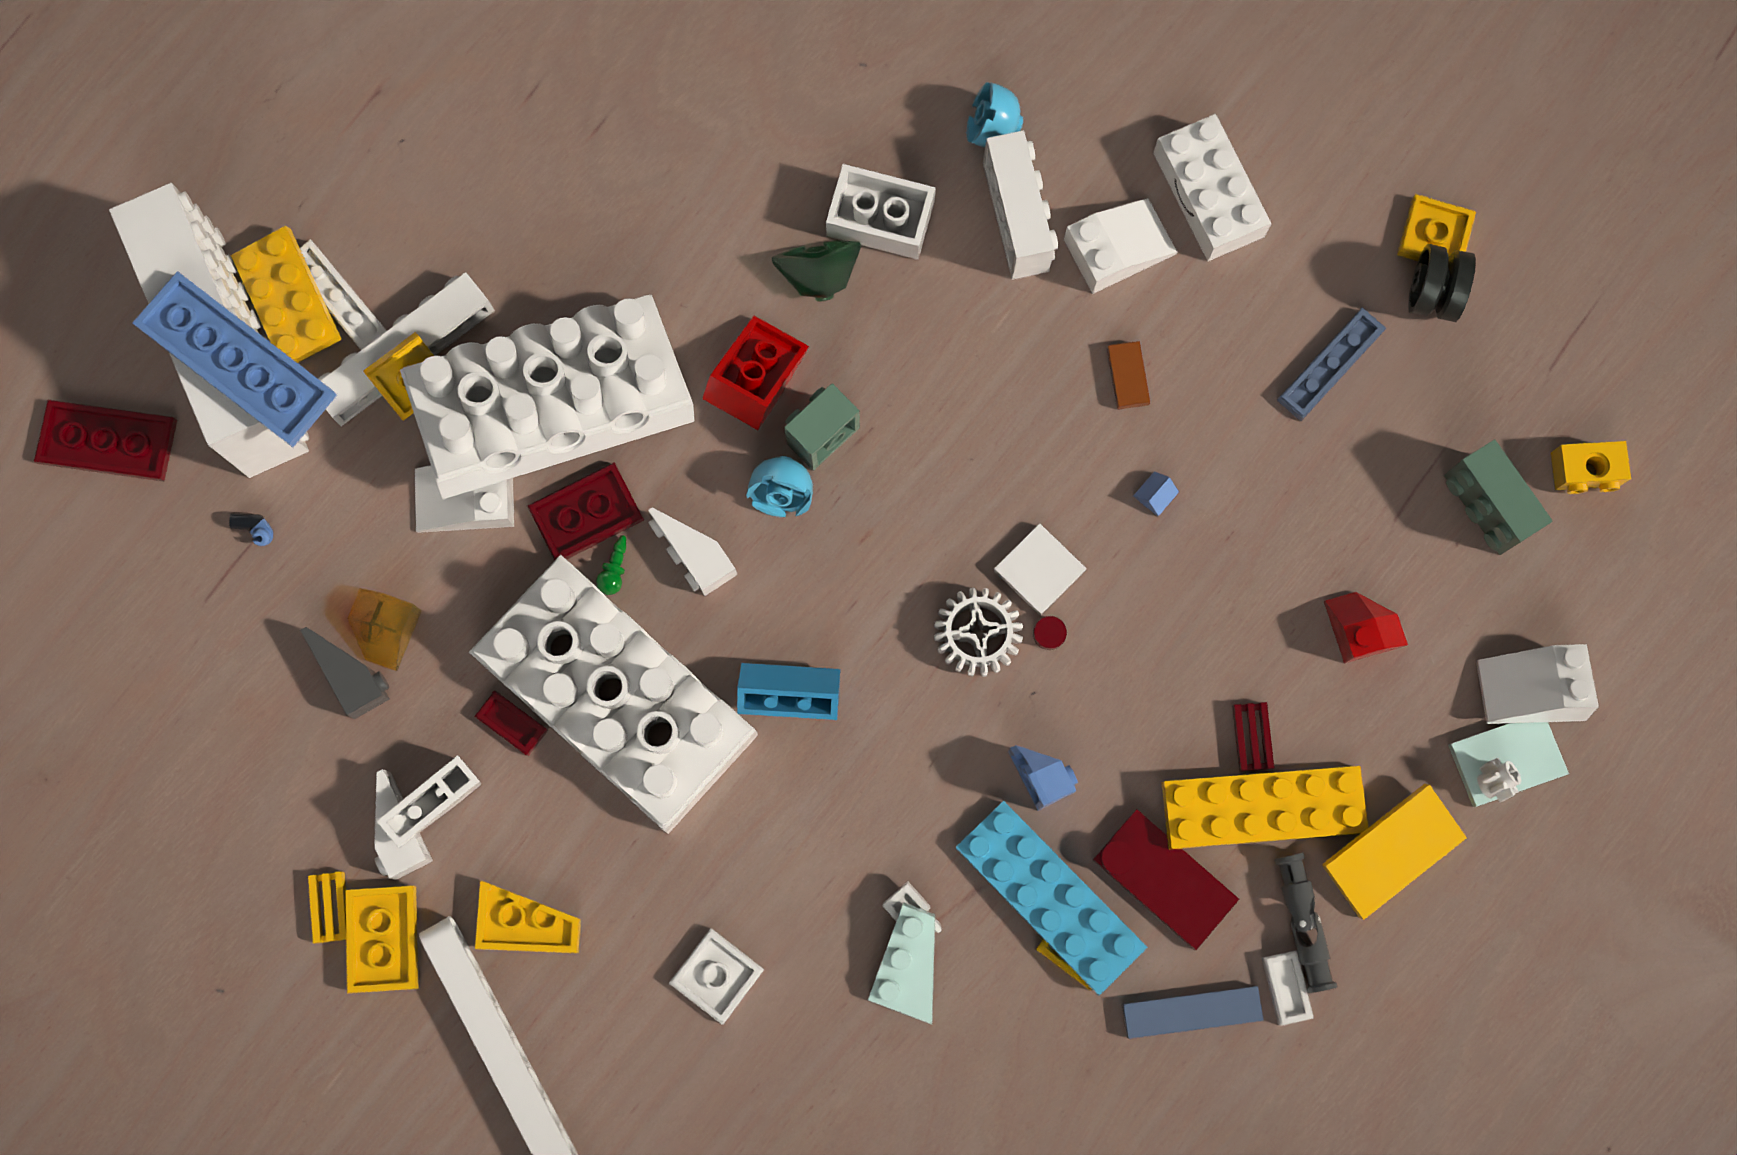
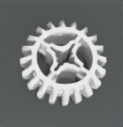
(963, 634)

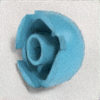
(995, 114)
(780, 486)

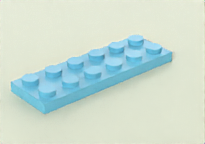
(1051, 898)

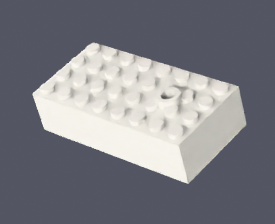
(171, 235)

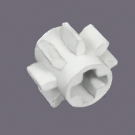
(1499, 779)

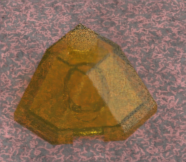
(382, 626)

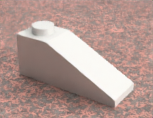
(429, 801)
(393, 860)

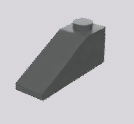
(353, 682)

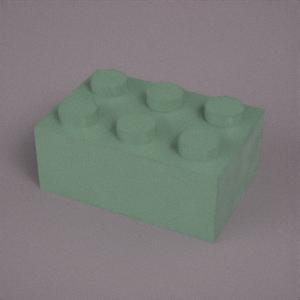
(1497, 497)

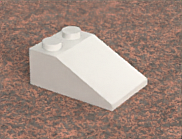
(1118, 243)
(476, 509)
(1538, 685)

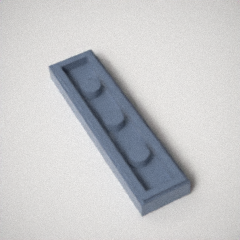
(1331, 364)
(1192, 1012)

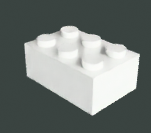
(880, 211)

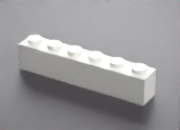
(437, 322)

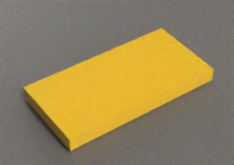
(1394, 851)

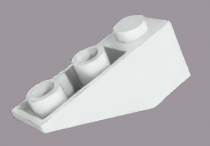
(701, 555)

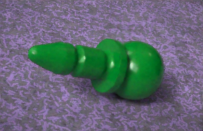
(610, 580)

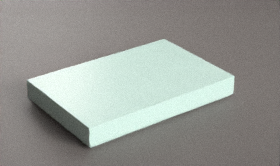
(1525, 745)

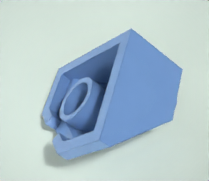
(1043, 776)

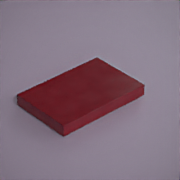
(585, 512)

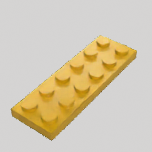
(1264, 807)

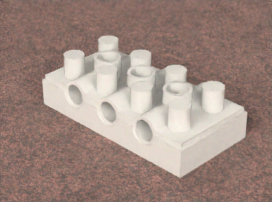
(547, 394)
(614, 732)

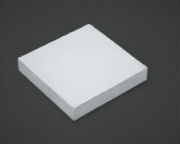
(1040, 569)
(716, 976)

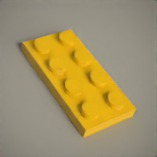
(286, 295)

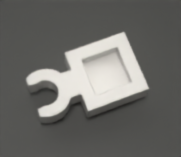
(908, 895)

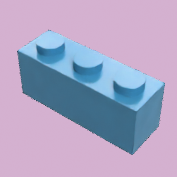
(788, 691)

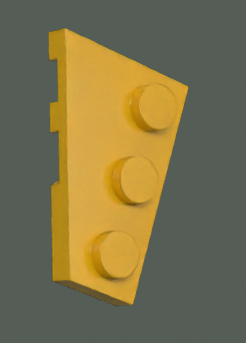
(522, 924)

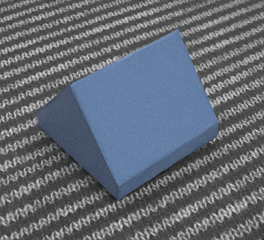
(1156, 493)

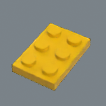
(381, 939)

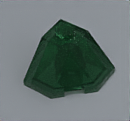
(819, 269)

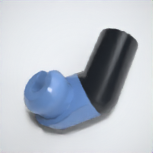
(255, 524)

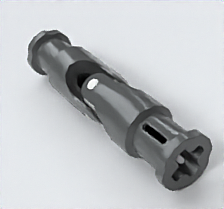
(1301, 903)

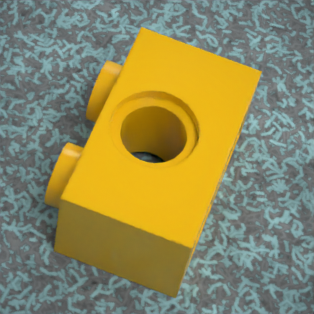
(1609, 461)

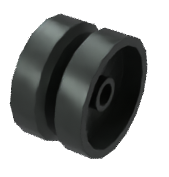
(1442, 282)

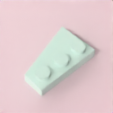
(908, 966)

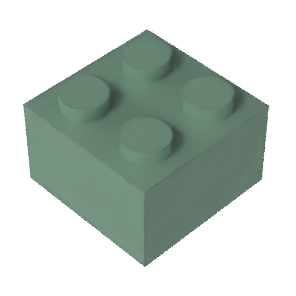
(822, 425)

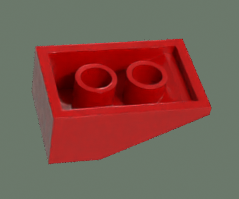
(754, 372)

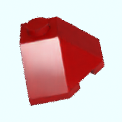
(1363, 627)

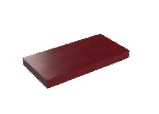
(105, 440)
(1171, 882)

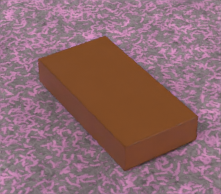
(1128, 375)

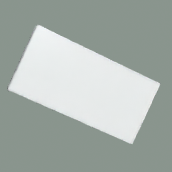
(1287, 988)

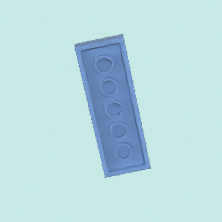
(235, 359)

